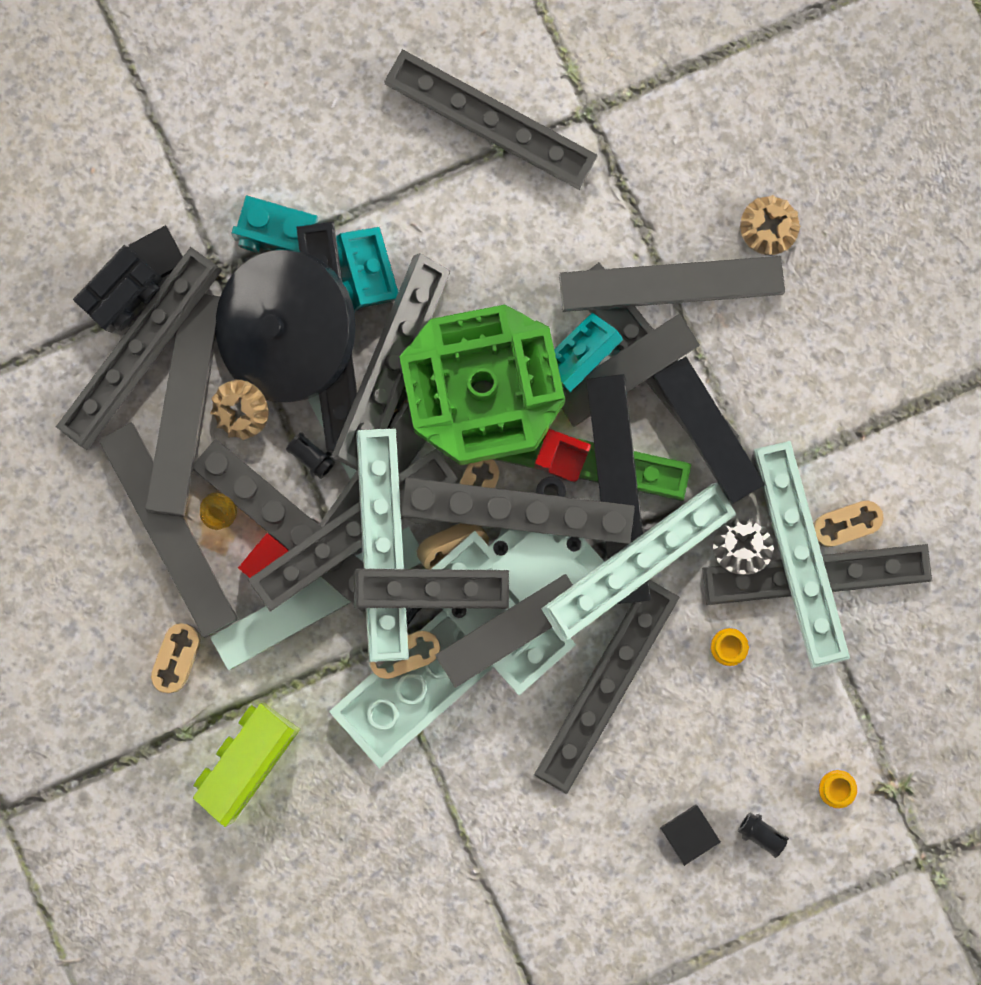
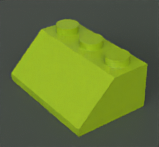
(244, 763)

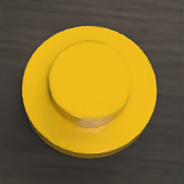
(729, 647)
(837, 789)

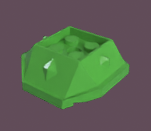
(474, 347)

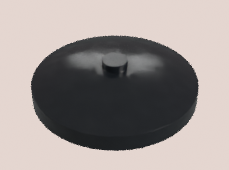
(285, 325)

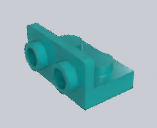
(269, 226)
(366, 268)
(585, 350)

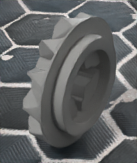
(743, 561)

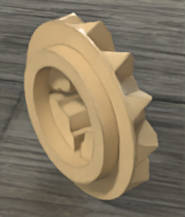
(764, 240)
(252, 403)

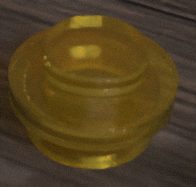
(217, 511)

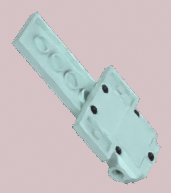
(391, 712)

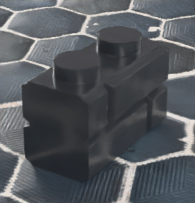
(118, 290)

